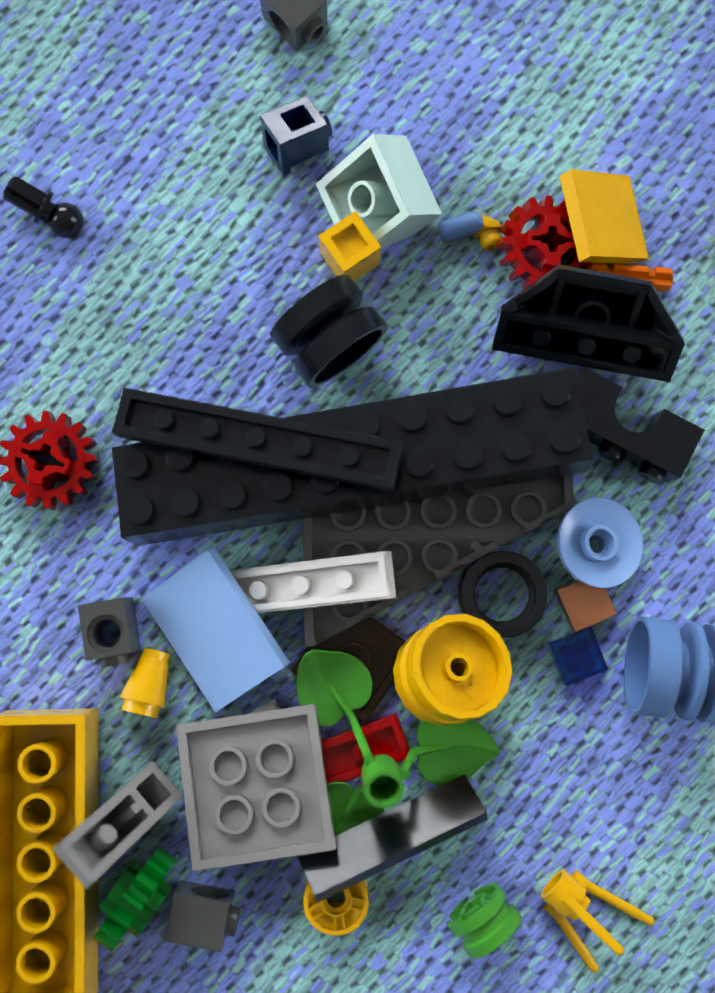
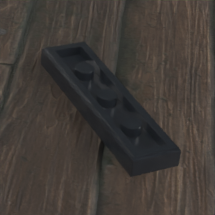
(393, 837)

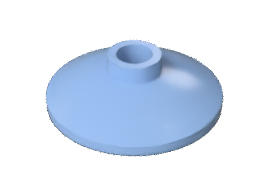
(617, 538)

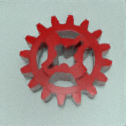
(526, 252)
(41, 476)

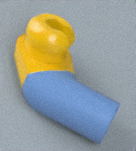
(471, 224)

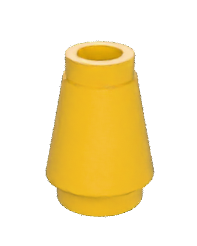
(147, 684)

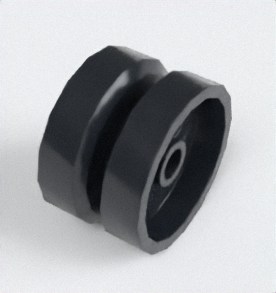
(328, 330)

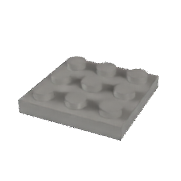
(255, 787)

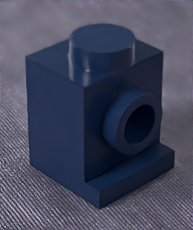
(295, 133)

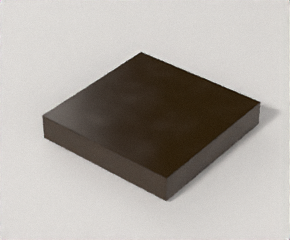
(375, 648)

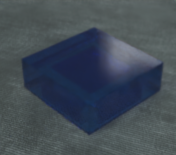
(577, 656)

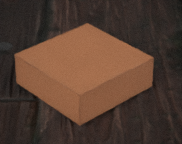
(584, 605)

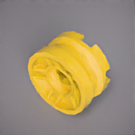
(337, 917)

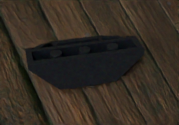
(592, 323)

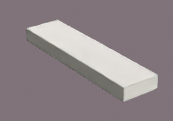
(319, 582)

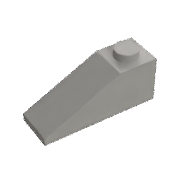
(117, 824)

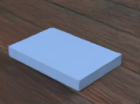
(215, 629)

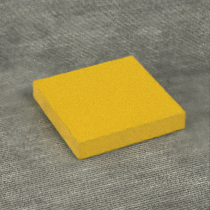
(603, 217)

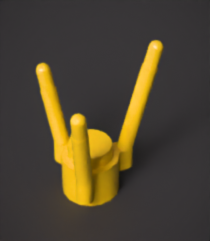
(567, 898)

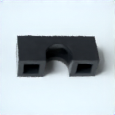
(658, 451)

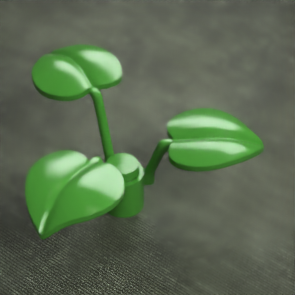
(343, 683)

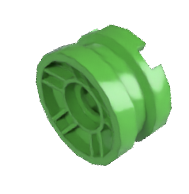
(484, 921)

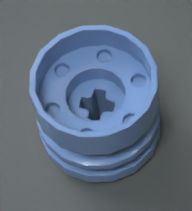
(670, 669)

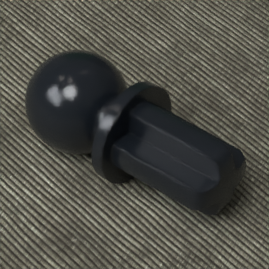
(62, 218)

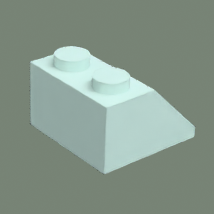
(383, 187)

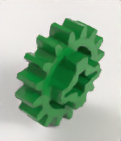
(135, 898)

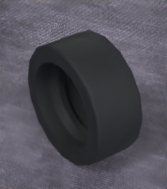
(526, 569)

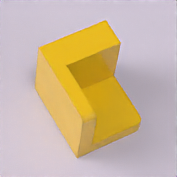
(350, 247)

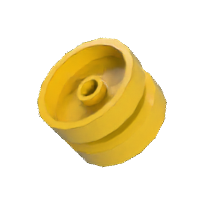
(452, 670)

